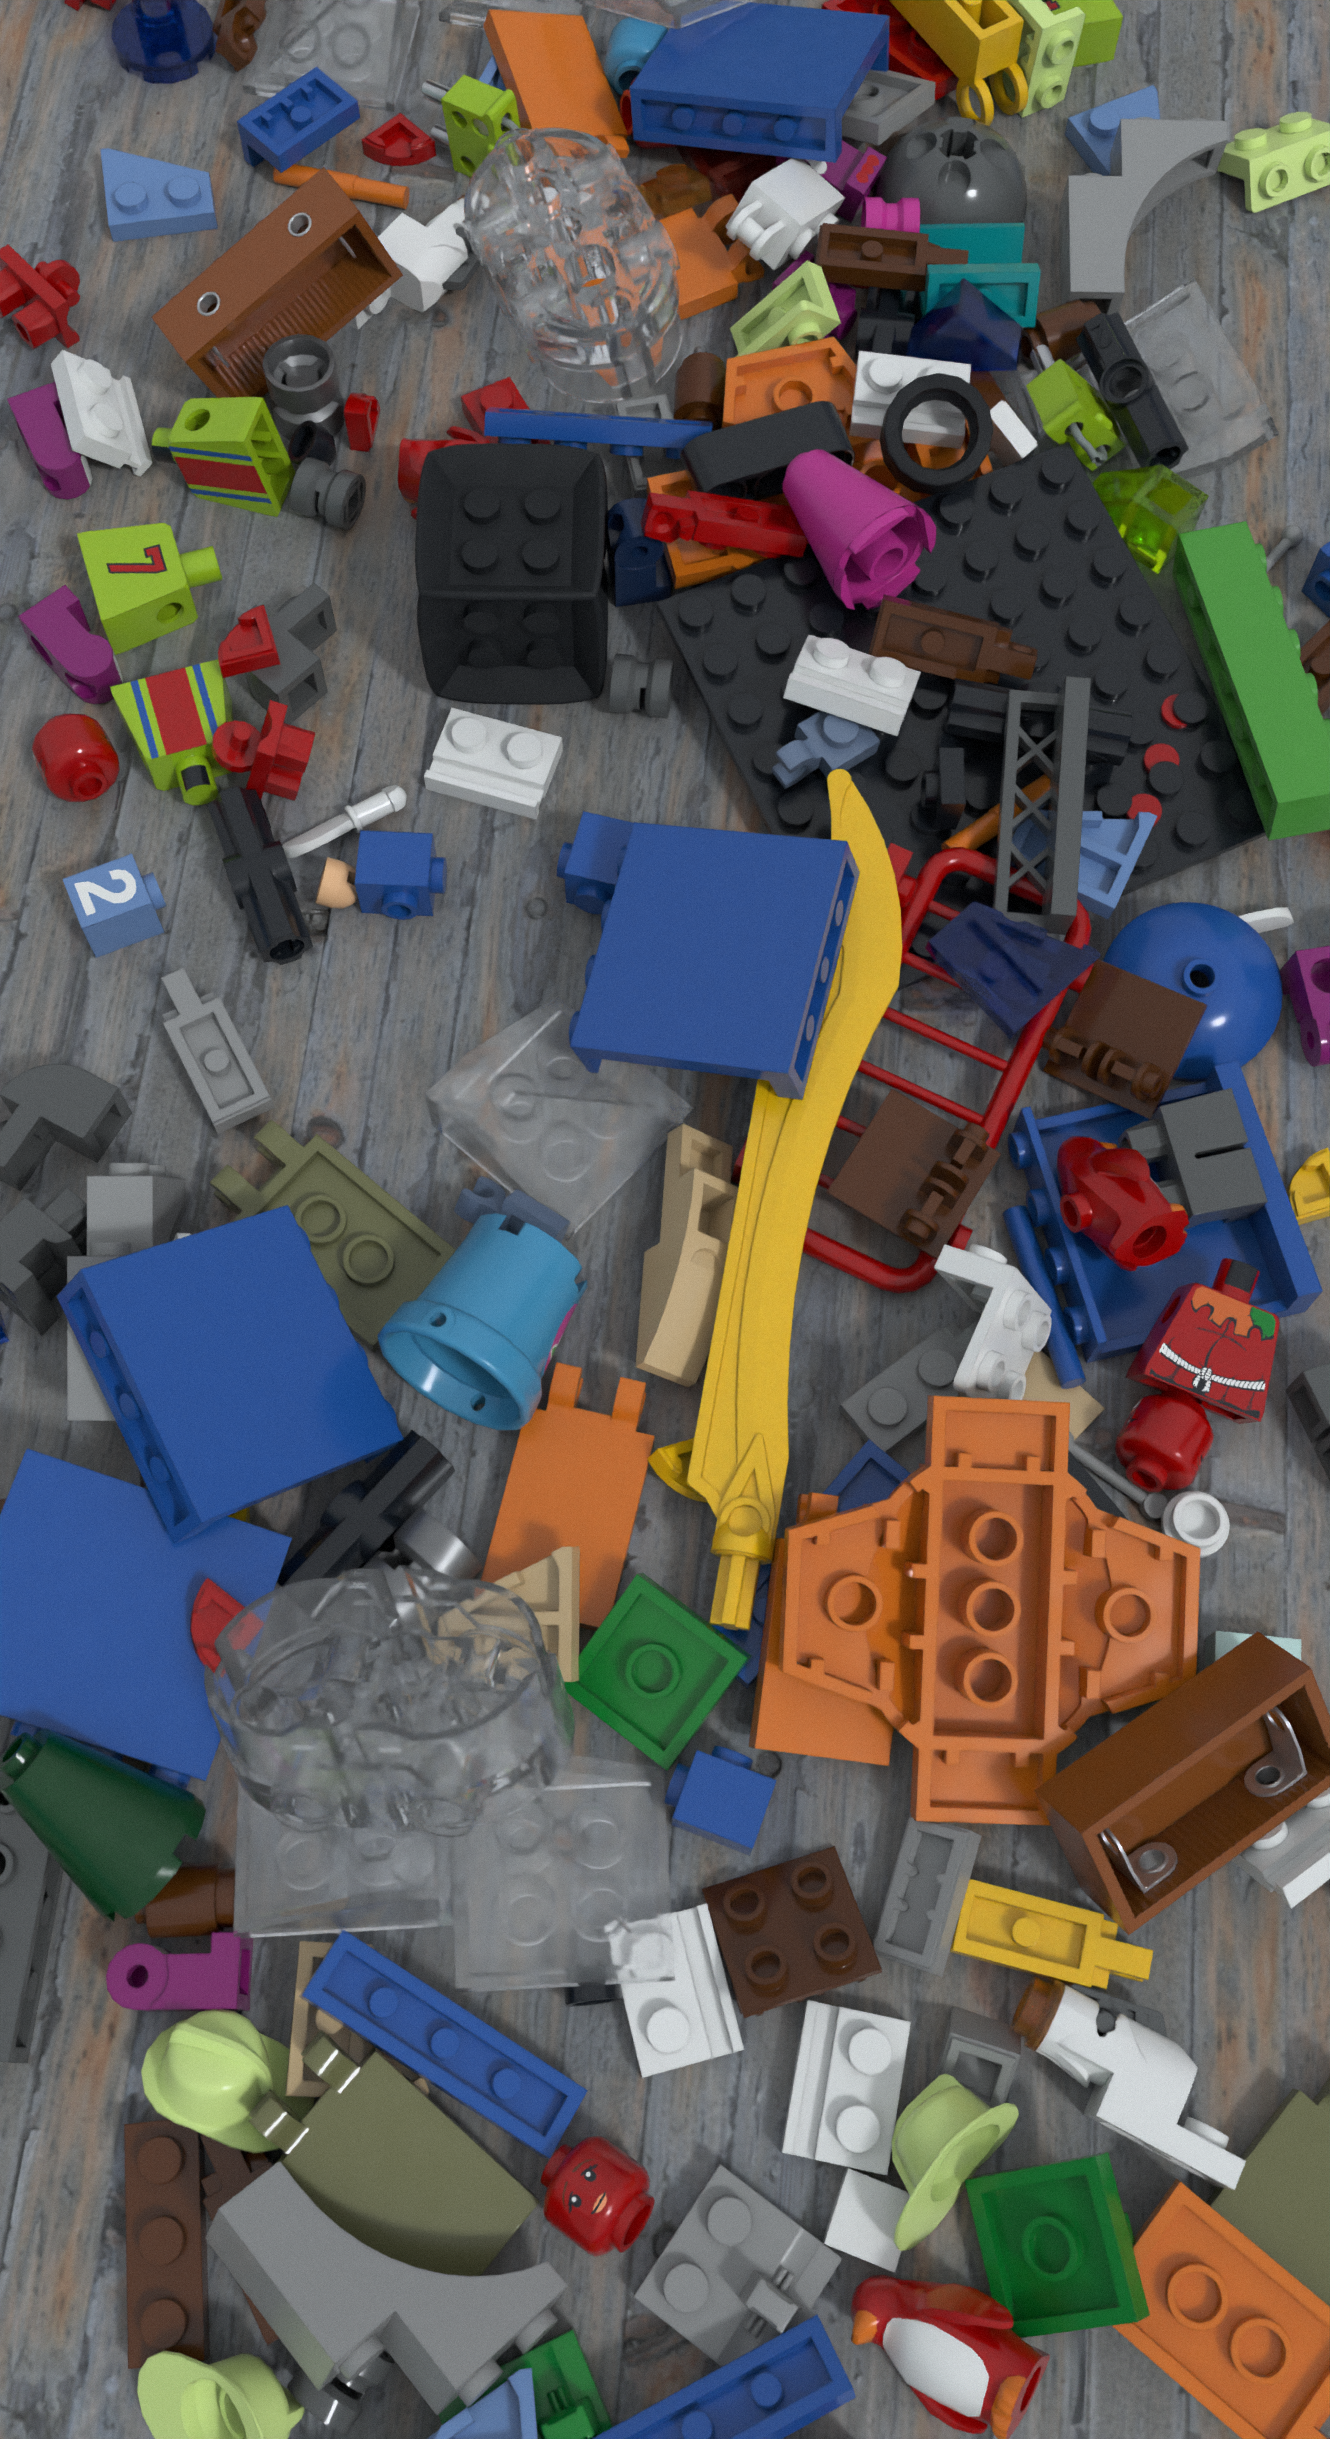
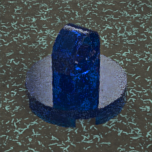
(163, 39)

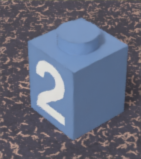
(115, 904)

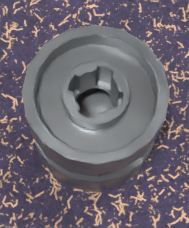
(303, 384)
(424, 1545)

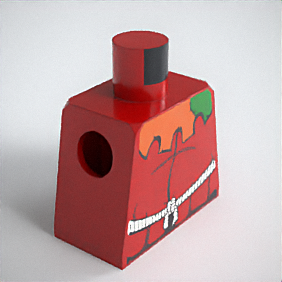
(1213, 1346)

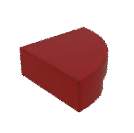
(399, 143)
(361, 420)
(248, 645)
(209, 1616)

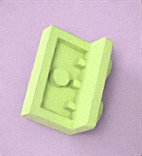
(1280, 160)
(789, 315)

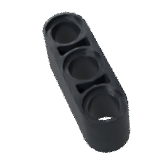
(754, 455)

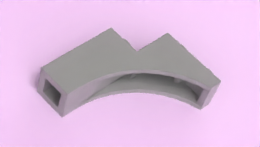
(1103, 212)
(125, 1215)
(346, 2302)

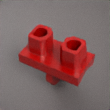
(43, 294)
(273, 757)

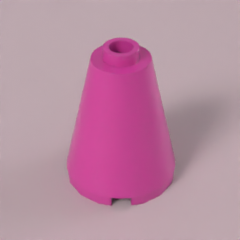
(857, 528)

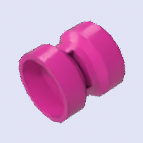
(891, 216)

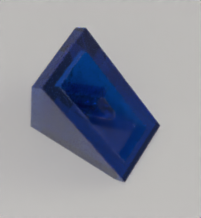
(967, 331)

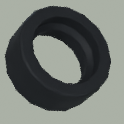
(947, 389)

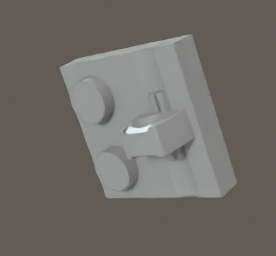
(885, 106)
(736, 2271)

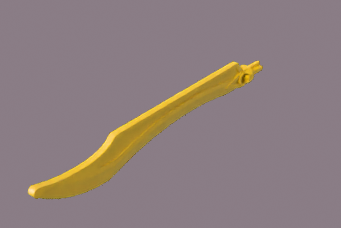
(743, 1409)

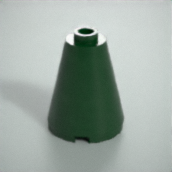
(100, 1818)

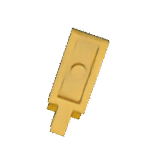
(1044, 1938)

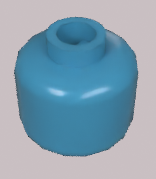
(629, 50)

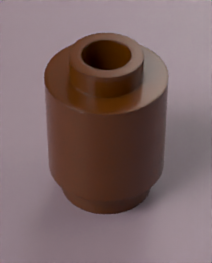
(1058, 329)
(700, 389)
(192, 1902)

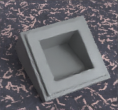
(979, 2055)

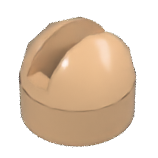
(337, 885)

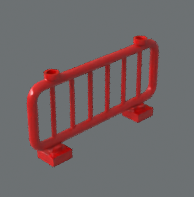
(915, 900)

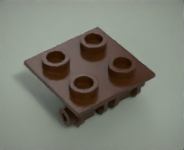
(1123, 1038)
(915, 1173)
(790, 1932)

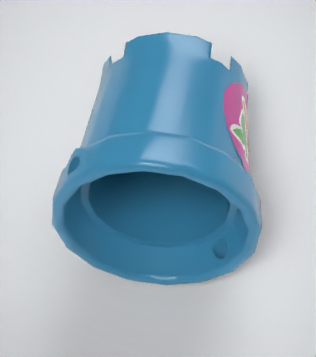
(487, 1324)

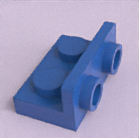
(296, 121)

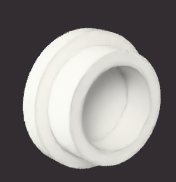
(1197, 1521)

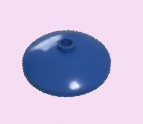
(1241, 973)

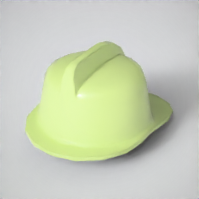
(214, 2073)
(940, 2145)
(215, 2400)

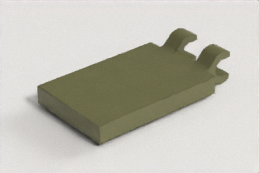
(357, 1232)
(395, 2165)
(1286, 2190)

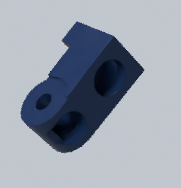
(633, 560)

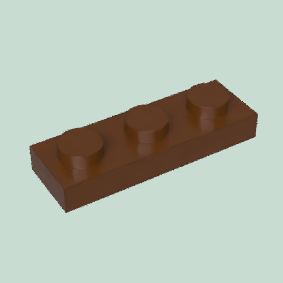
(165, 2242)

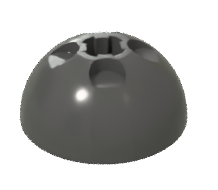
(957, 172)

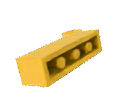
(975, 43)

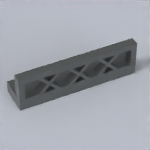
(1064, 798)

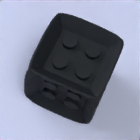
(513, 573)

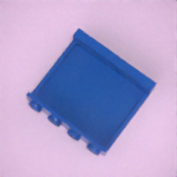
(759, 80)
(717, 953)
(1117, 1308)
(228, 1368)
(104, 1610)

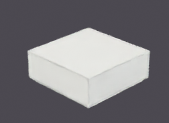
(1010, 437)
(866, 2219)

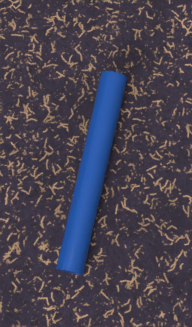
(1036, 1273)

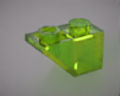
(1150, 510)

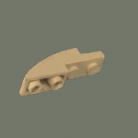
(688, 1264)

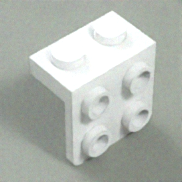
(1011, 1324)

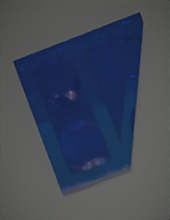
(1007, 964)

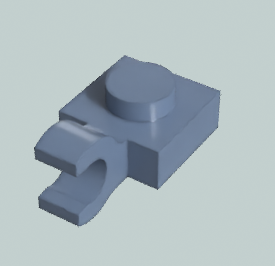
(825, 744)
(518, 1207)

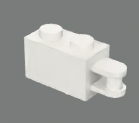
(784, 212)

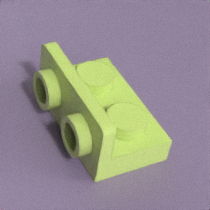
(1045, 53)

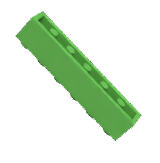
(1257, 677)

